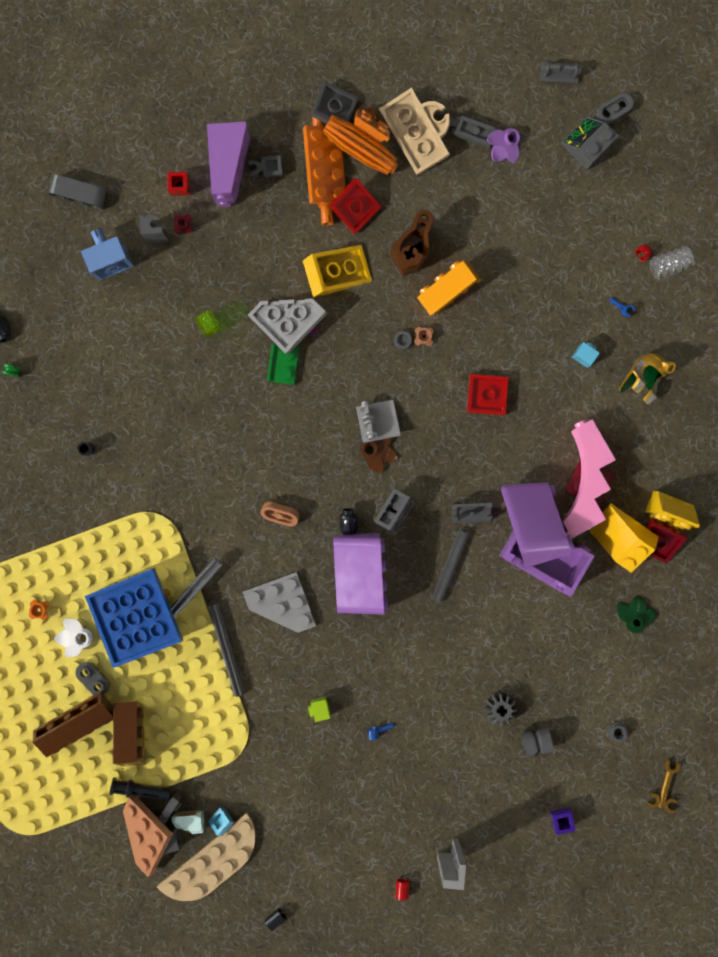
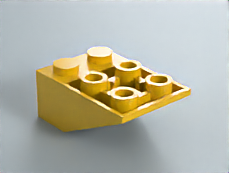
(674, 511)

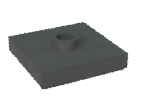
(334, 102)

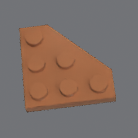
(146, 834)

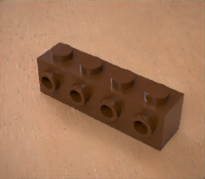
(73, 724)

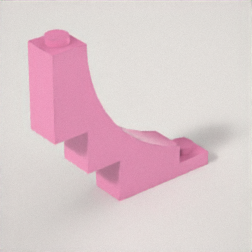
(593, 455)

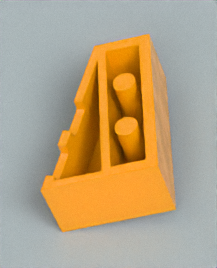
(448, 287)

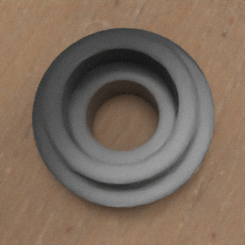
(622, 736)

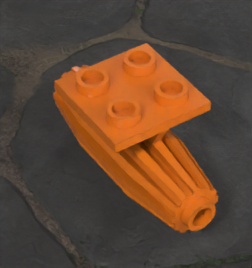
(363, 140)

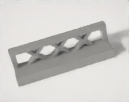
(452, 867)

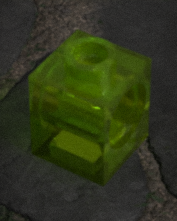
(208, 323)

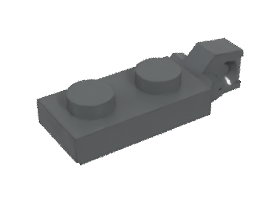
(471, 130)

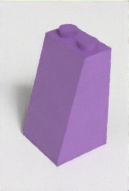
(227, 156)

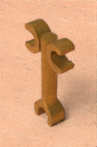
(662, 800)

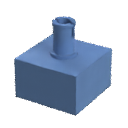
(107, 256)

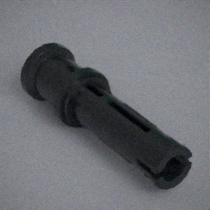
(131, 789)

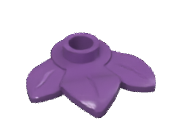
(502, 146)

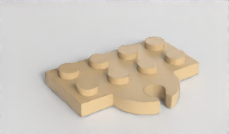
(417, 129)

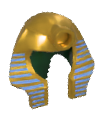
(647, 371)

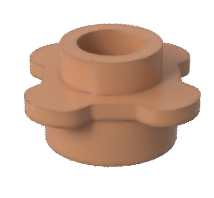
(423, 331)

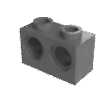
(394, 511)

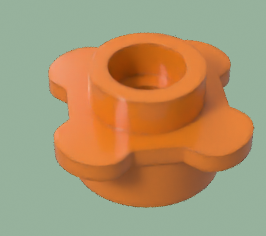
(33, 611)

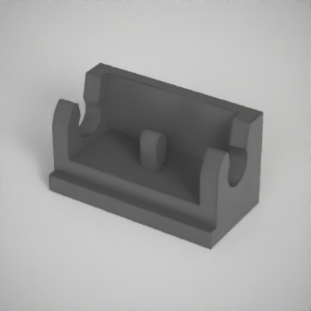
(152, 233)
(471, 512)

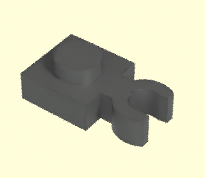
(270, 167)
(172, 806)

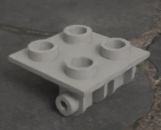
(378, 421)

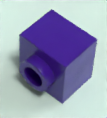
(562, 827)

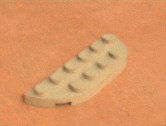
(212, 863)

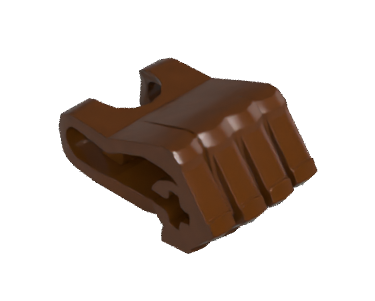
(413, 236)

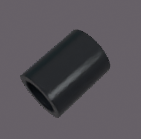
(81, 449)
(275, 919)

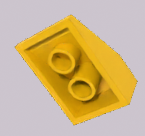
(336, 270)
(624, 538)

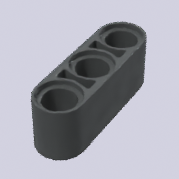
(78, 191)

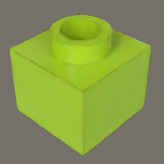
(319, 709)

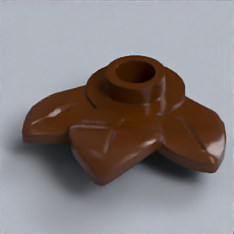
(381, 454)

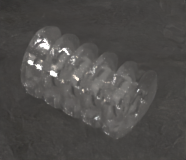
(670, 261)

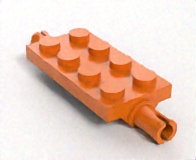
(323, 168)

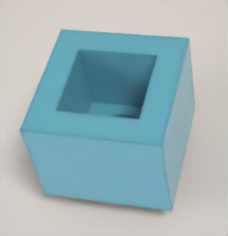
(585, 354)

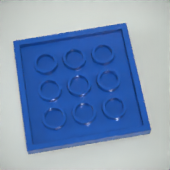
(134, 618)

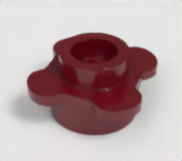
(186, 228)

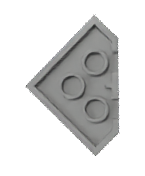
(287, 320)
(282, 602)

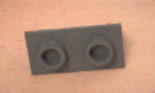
(560, 72)

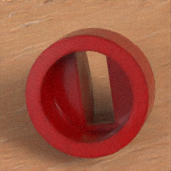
(647, 252)

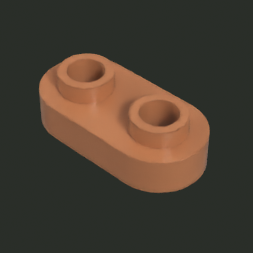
(280, 514)

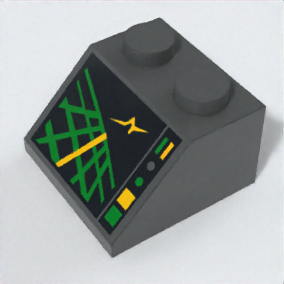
(589, 141)

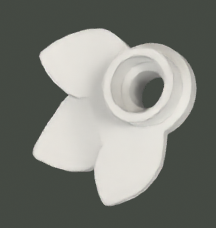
(71, 637)

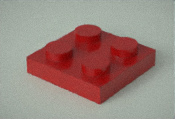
(354, 206)
(487, 394)

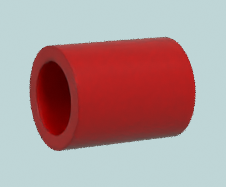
(402, 889)

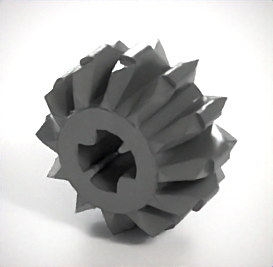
(506, 703)

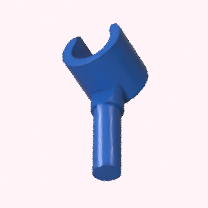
(623, 308)
(373, 733)

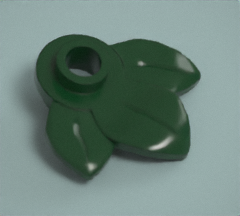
(637, 611)

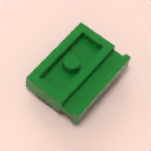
(282, 366)

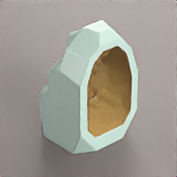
(189, 821)

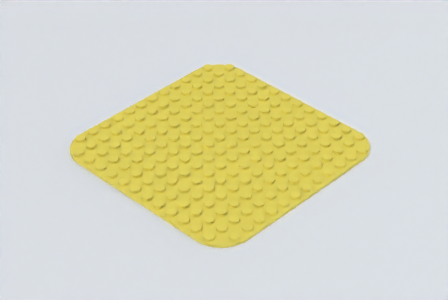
(185, 689)

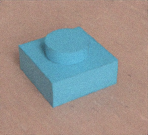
(220, 821)

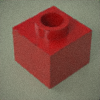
(175, 178)

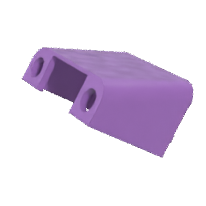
(360, 573)

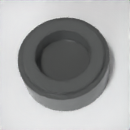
(402, 340)

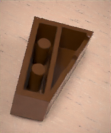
(128, 734)

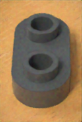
(613, 109)
(94, 676)

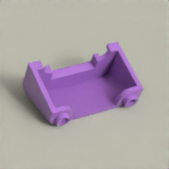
(536, 522)

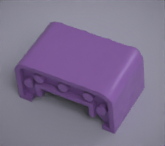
(561, 573)

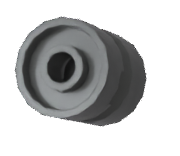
(536, 742)

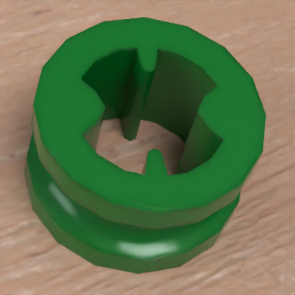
(11, 370)

